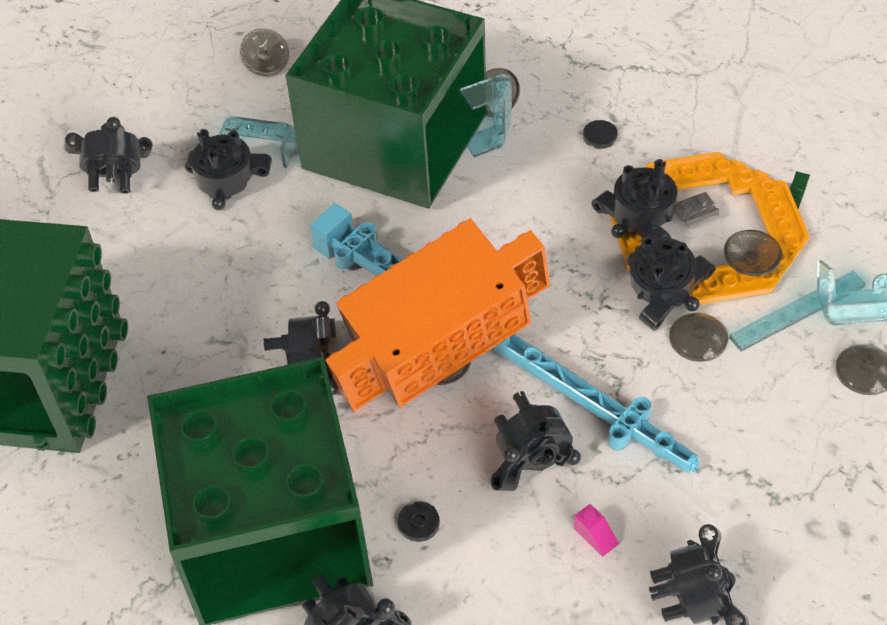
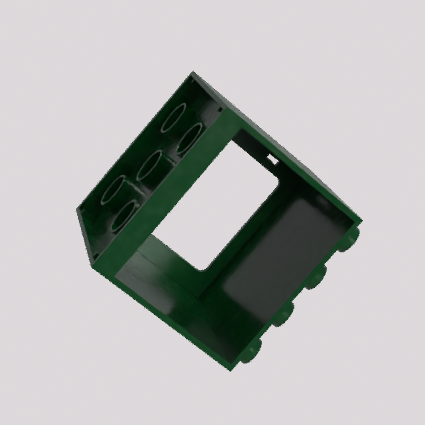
(383, 95)
(54, 334)
(257, 490)

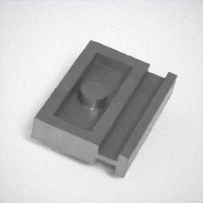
(696, 209)

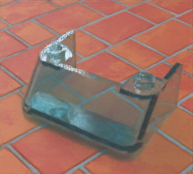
(497, 96)
(264, 130)
(854, 305)

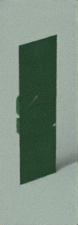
(798, 187)

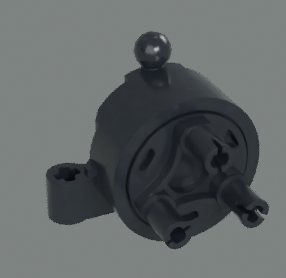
(109, 154)
(224, 165)
(640, 202)
(665, 277)
(307, 339)
(531, 442)
(697, 582)
(350, 606)

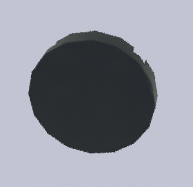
(600, 134)
(419, 521)

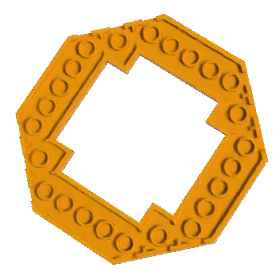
(773, 204)

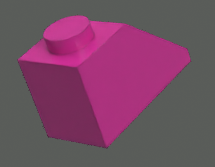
(595, 530)

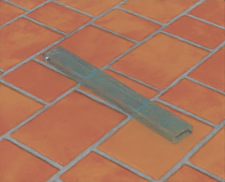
(789, 314)

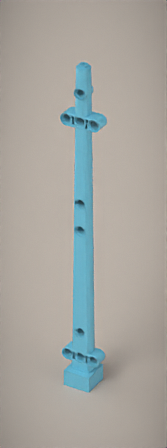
(336, 236)

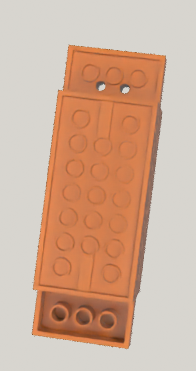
(435, 313)

